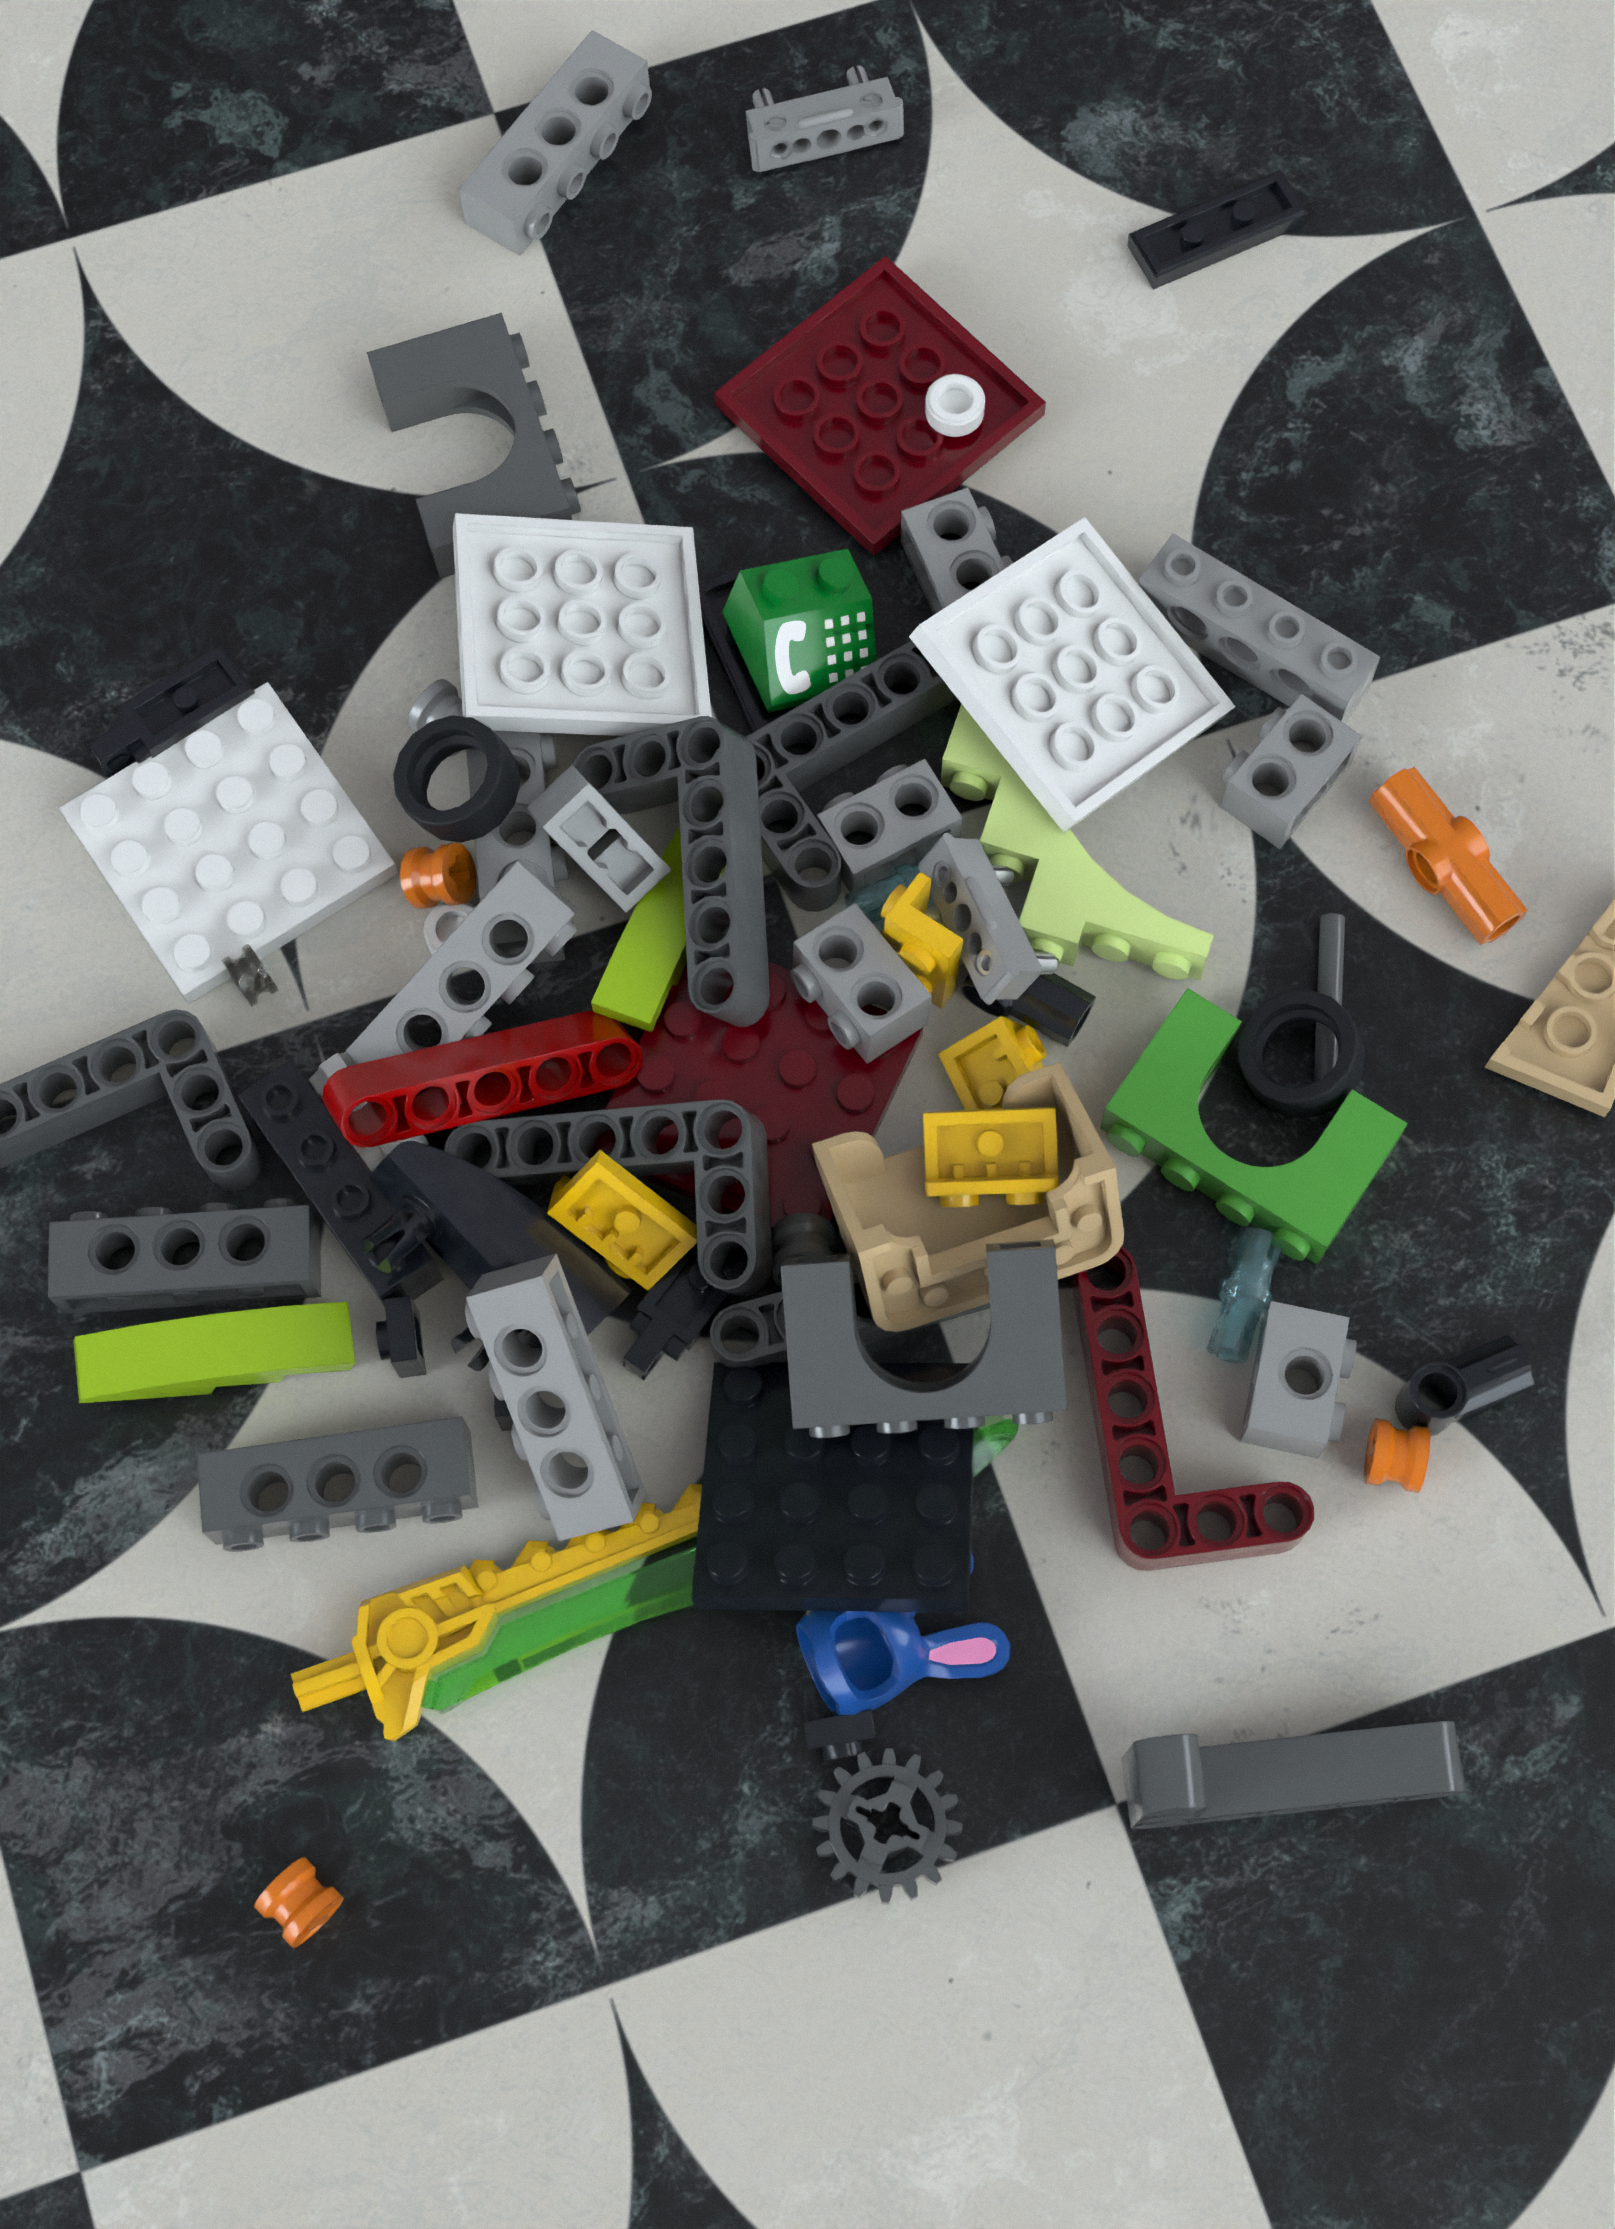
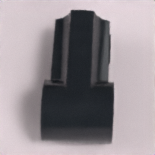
(1047, 1005)
(1466, 1384)

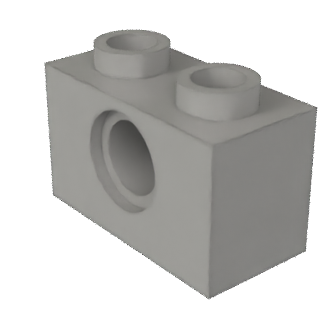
(1277, 1414)

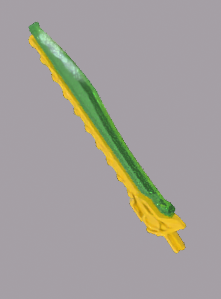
(451, 1615)

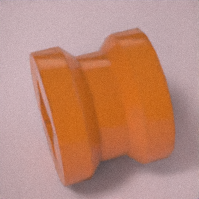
(438, 875)
(1397, 1455)
(298, 1902)

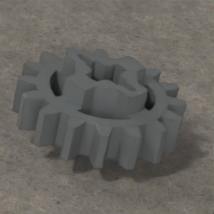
(899, 1797)

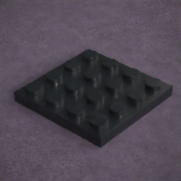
(834, 1518)

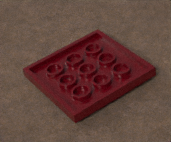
(848, 403)
(780, 1070)

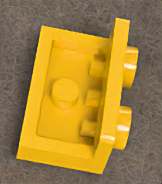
(921, 942)
(990, 1154)

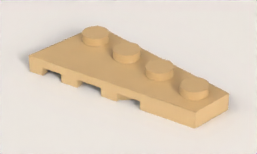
(1569, 1031)

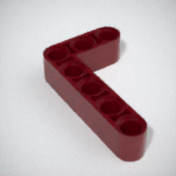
(1145, 1437)

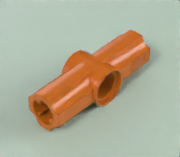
(1447, 855)

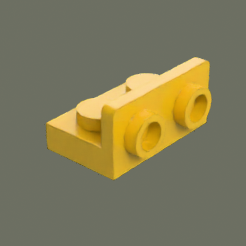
(991, 1060)
(622, 1220)

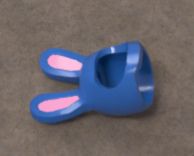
(874, 1656)

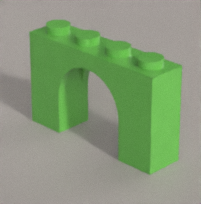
(1297, 1201)

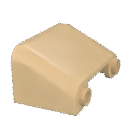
(932, 1259)

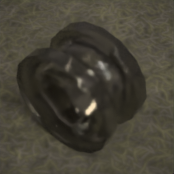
(250, 975)

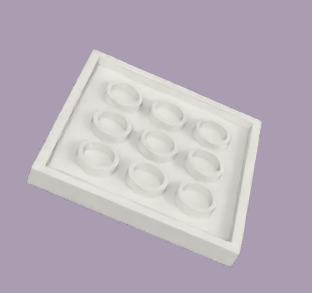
(578, 625)
(1072, 673)
(229, 842)

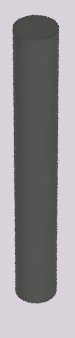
(1331, 984)

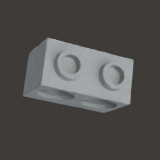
(947, 564)
(1296, 774)
(896, 836)
(598, 838)
(873, 977)

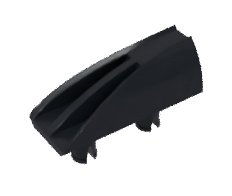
(481, 1228)

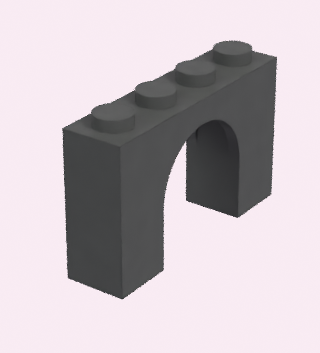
(480, 373)
(842, 1385)

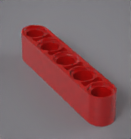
(454, 1071)

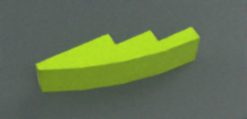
(648, 952)
(213, 1351)

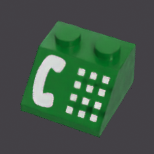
(802, 626)

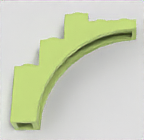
(1069, 894)

